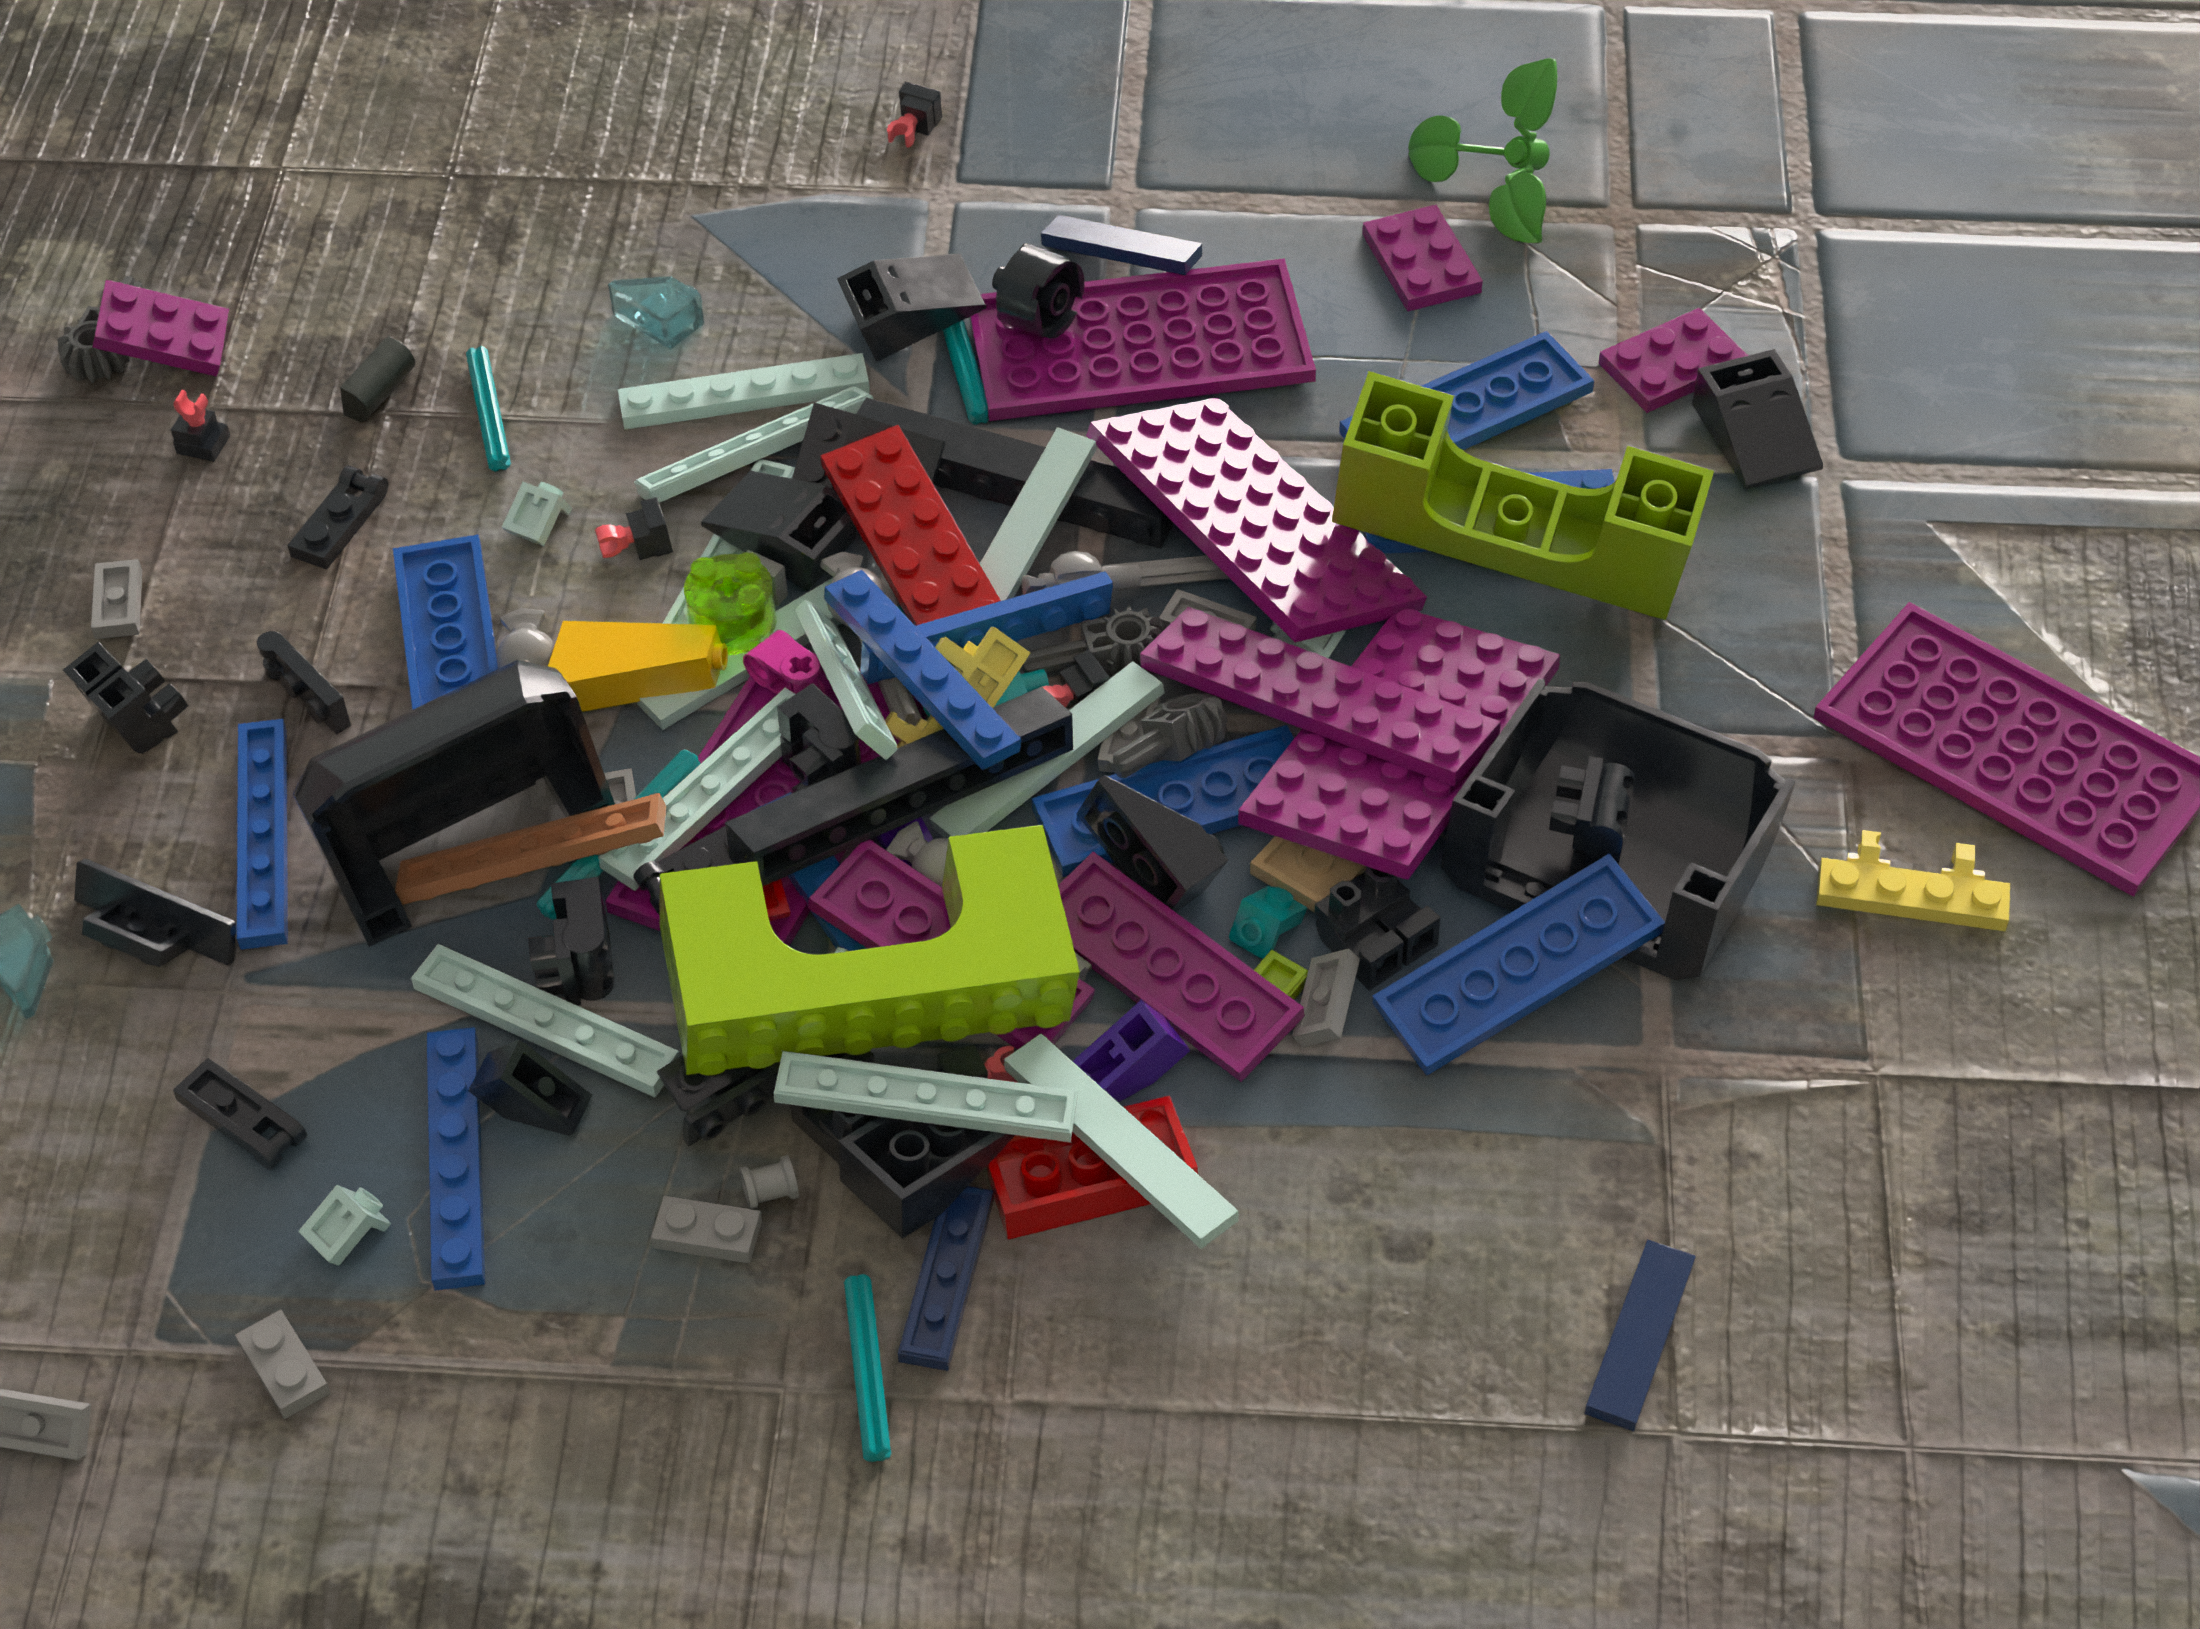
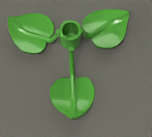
(1521, 203)

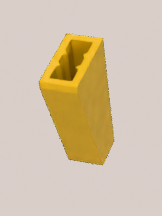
(630, 661)

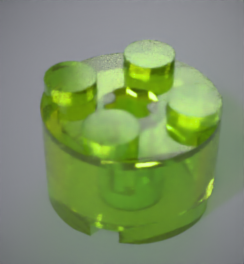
(734, 596)

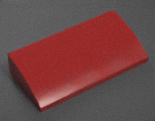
(1062, 1183)

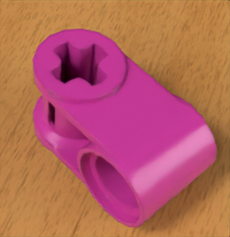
(783, 664)

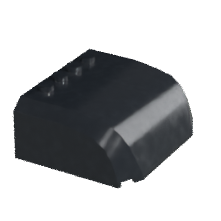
(441, 769)
(1693, 828)

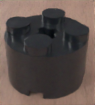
(1038, 291)

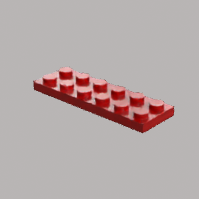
(907, 527)

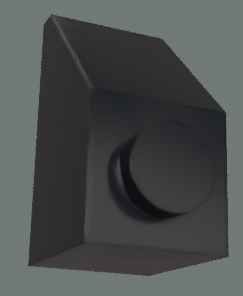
(529, 1089)

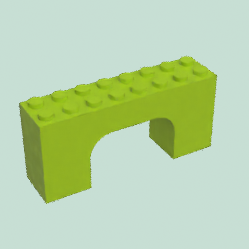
(1604, 543)
(752, 996)

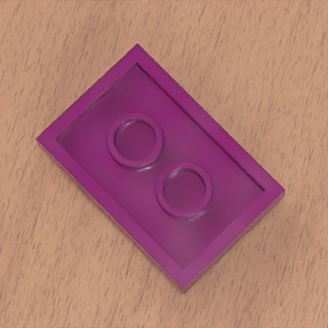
(1422, 257)
(161, 328)
(1665, 359)

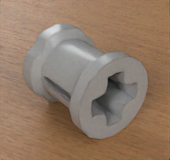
(769, 1182)

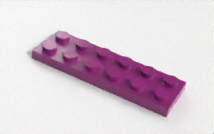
(890, 904)
(1174, 968)

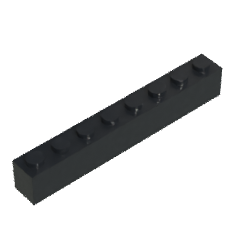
(999, 466)
(891, 791)

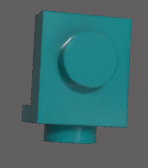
(1264, 918)

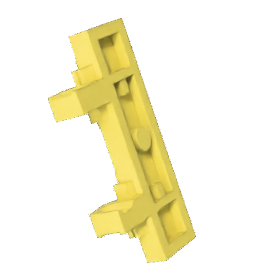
(985, 667)
(1950, 897)

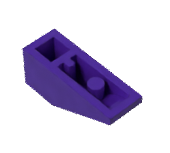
(1132, 1052)

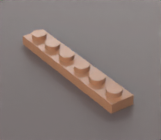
(531, 849)

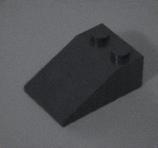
(835, 428)
(1152, 843)
(913, 1168)

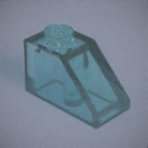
(658, 307)
(24, 958)

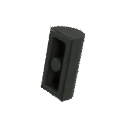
(376, 379)

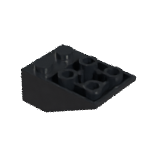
(909, 299)
(1757, 418)
(785, 522)

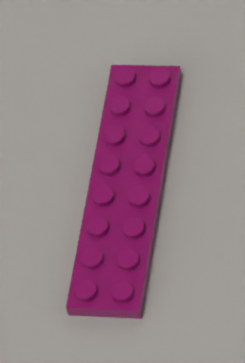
(1321, 695)

